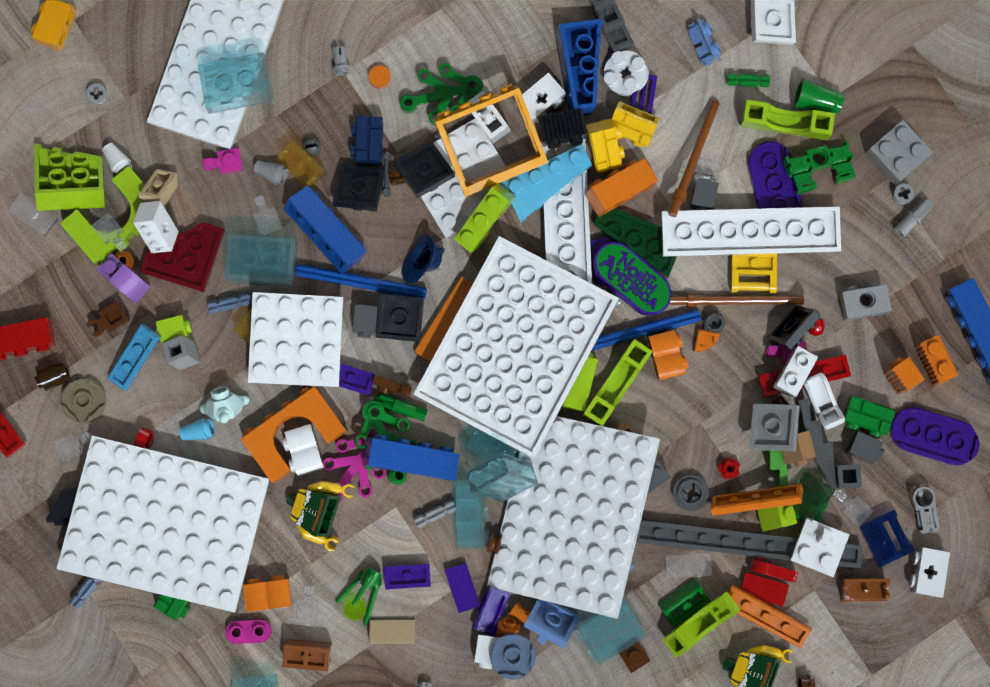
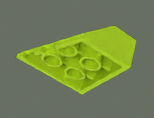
(67, 180)

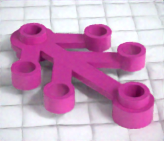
(355, 464)

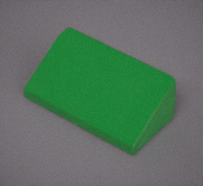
(683, 602)

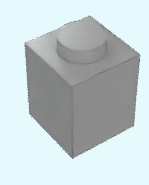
(181, 352)

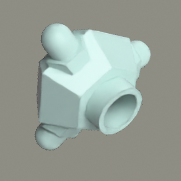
(223, 404)

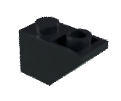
(62, 508)

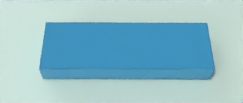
(134, 357)

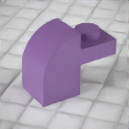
(123, 278)

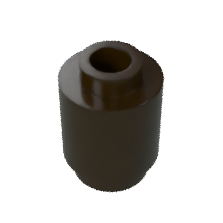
(52, 376)

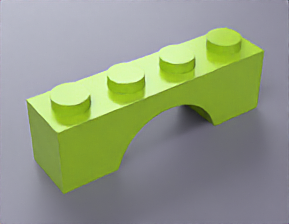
(799, 123)
(617, 383)

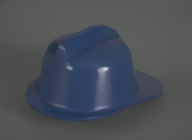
(423, 258)

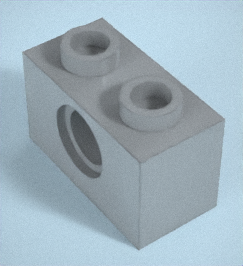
(854, 309)

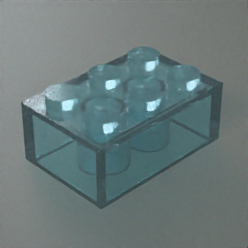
(235, 82)
(261, 260)

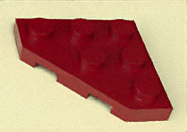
(190, 259)

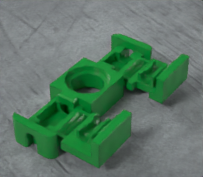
(804, 166)

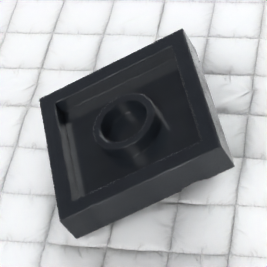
(424, 169)
(359, 187)
(399, 317)
(793, 327)

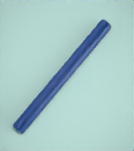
(359, 281)
(647, 329)

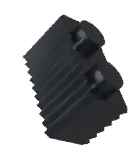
(562, 128)

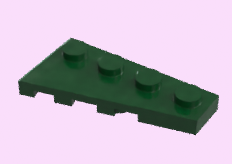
(638, 235)

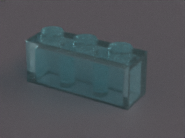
(470, 518)

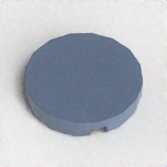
(513, 656)

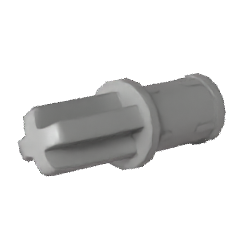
(913, 217)

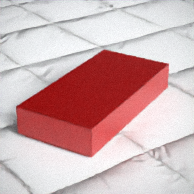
(765, 589)

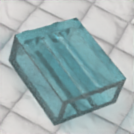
(501, 477)
(609, 635)

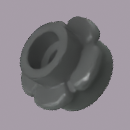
(714, 317)

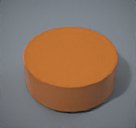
(379, 77)

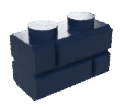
(368, 140)

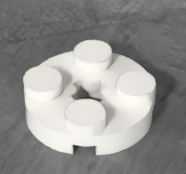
(620, 61)

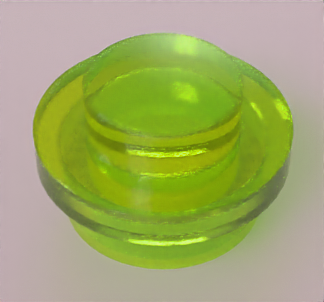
(355, 612)

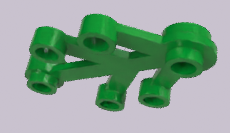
(445, 92)
(380, 430)

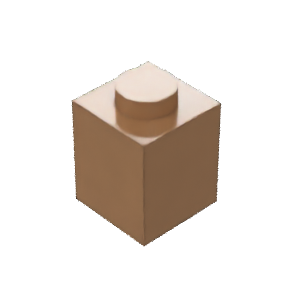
(804, 450)

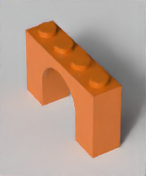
(262, 440)

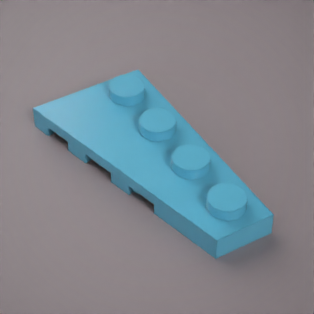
(542, 183)

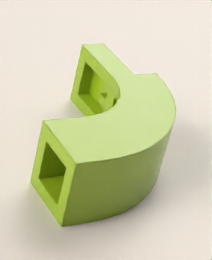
(700, 624)

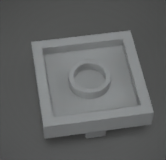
(774, 427)

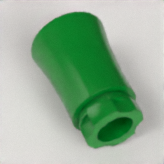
(817, 97)

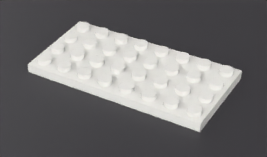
(209, 34)

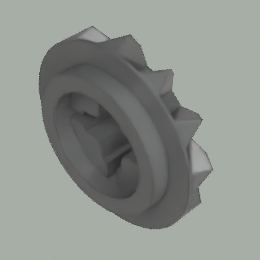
(700, 487)

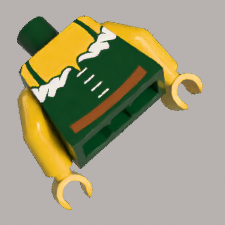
(316, 509)
(756, 666)

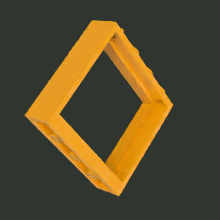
(506, 172)

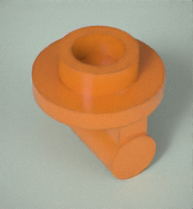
(507, 626)

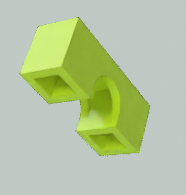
(485, 215)

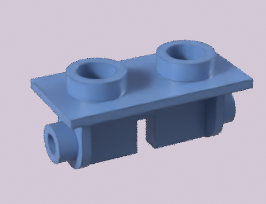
(709, 48)

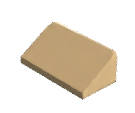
(159, 187)
(392, 631)

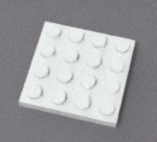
(476, 158)
(295, 339)

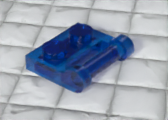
(880, 541)

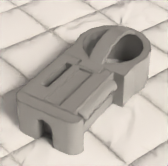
(926, 514)

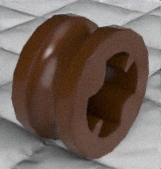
(396, 178)
(494, 543)

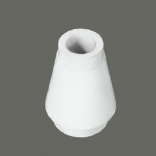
(116, 159)

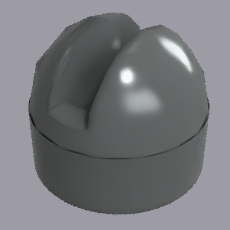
(312, 151)

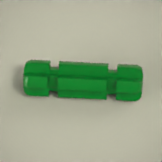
(748, 80)

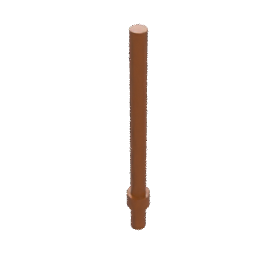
(680, 194)
(693, 300)

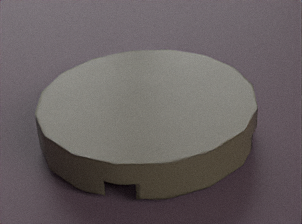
(83, 400)

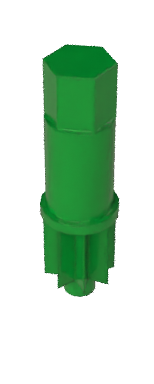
(396, 405)

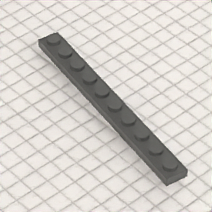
(731, 542)

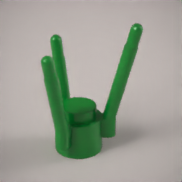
(369, 579)

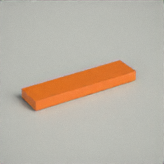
(442, 322)
(757, 499)
(769, 617)

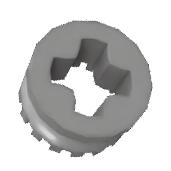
(101, 99)
(905, 187)

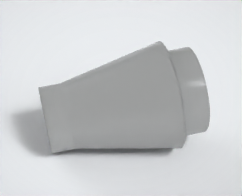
(272, 172)

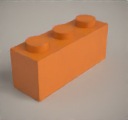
(621, 186)

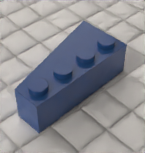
(579, 60)

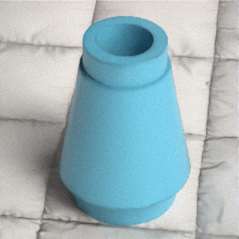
(198, 430)

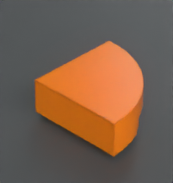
(705, 340)

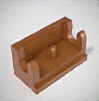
(864, 590)
(306, 654)

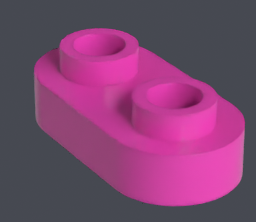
(248, 631)

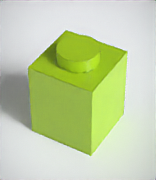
(173, 328)
(777, 517)

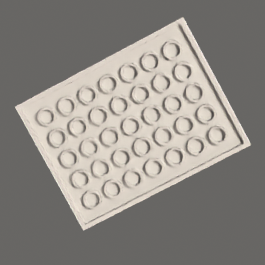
(516, 347)
(580, 523)
(163, 524)

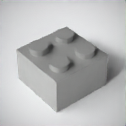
(899, 153)

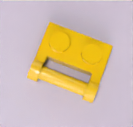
(754, 266)

